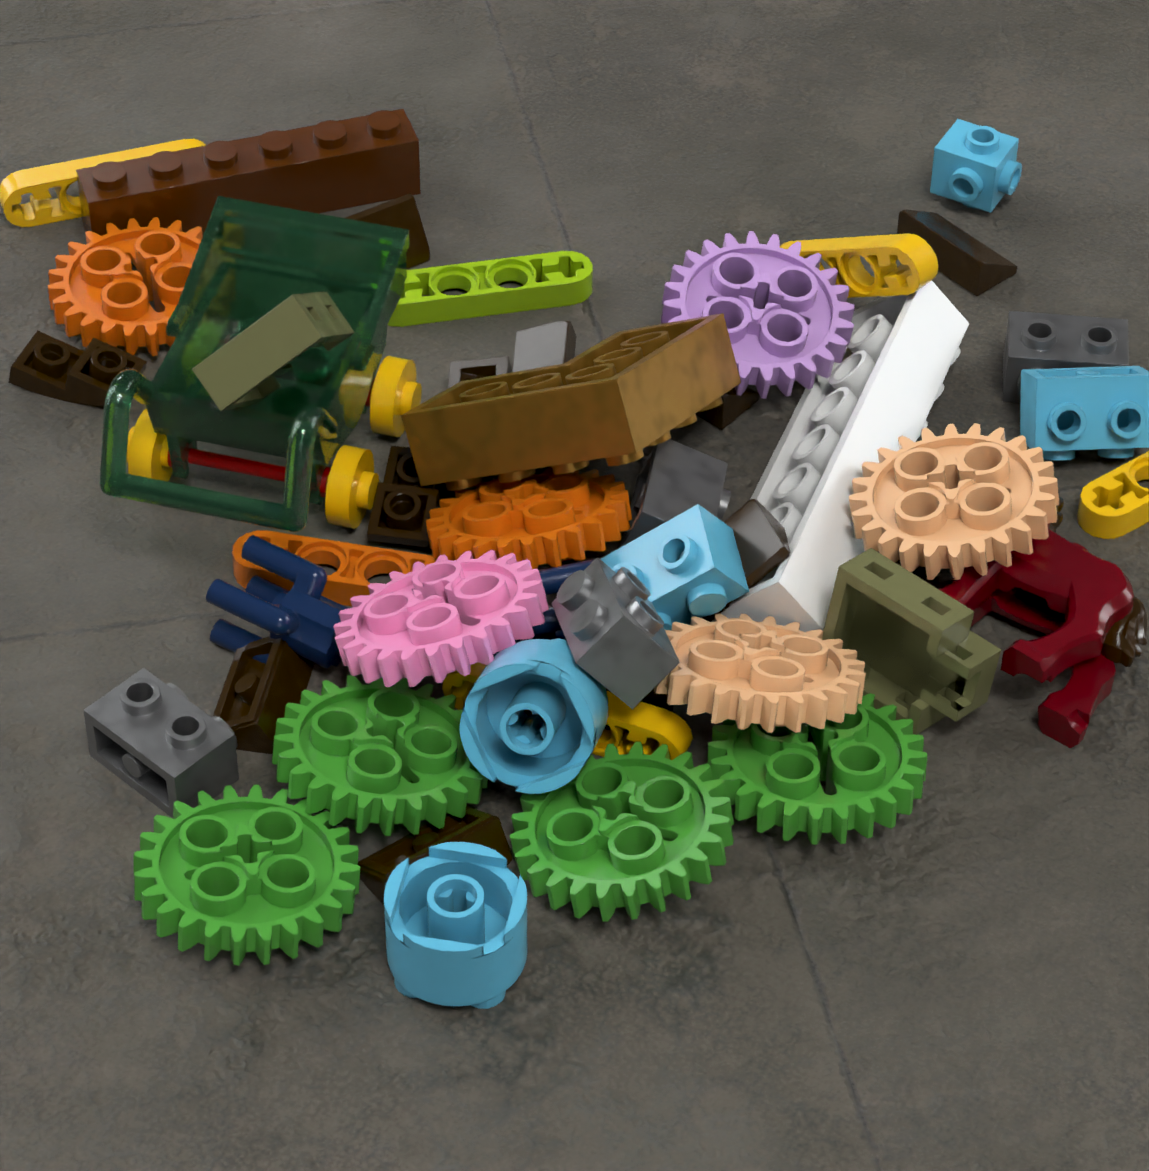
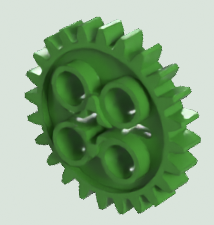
(376, 755)
(867, 761)
(624, 832)
(246, 875)

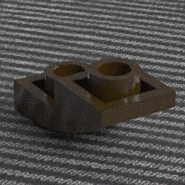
(68, 372)
(402, 503)

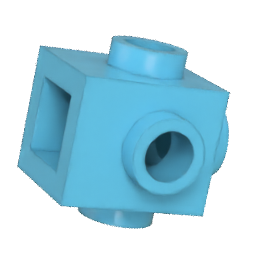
(975, 165)

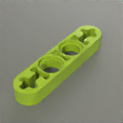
(564, 279)

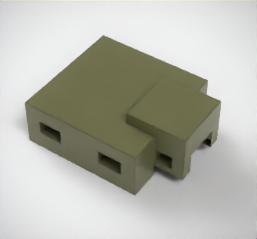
(246, 366)
(911, 641)

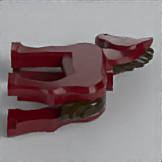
(1083, 610)

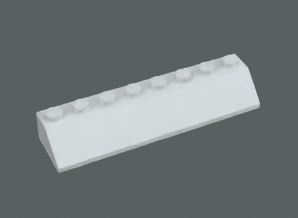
(870, 399)

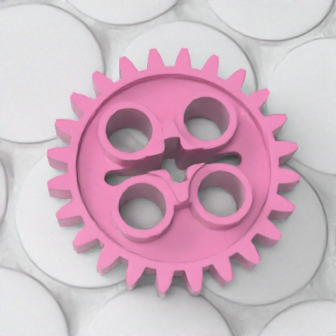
(440, 618)

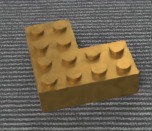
(563, 415)

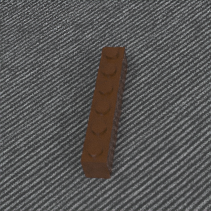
(297, 169)

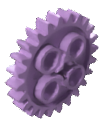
(776, 305)

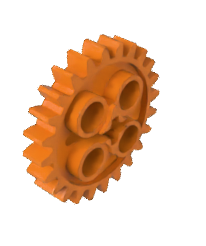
(106, 300)
(535, 518)

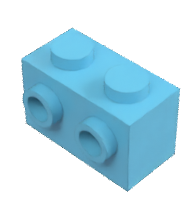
(1085, 410)
(685, 565)

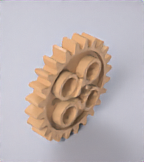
(955, 501)
(762, 673)

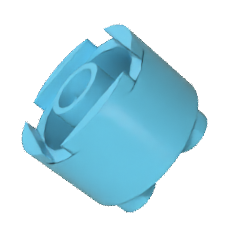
(522, 747)
(456, 926)

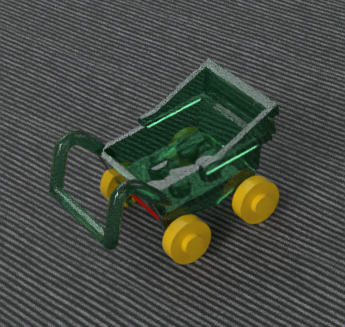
(242, 270)

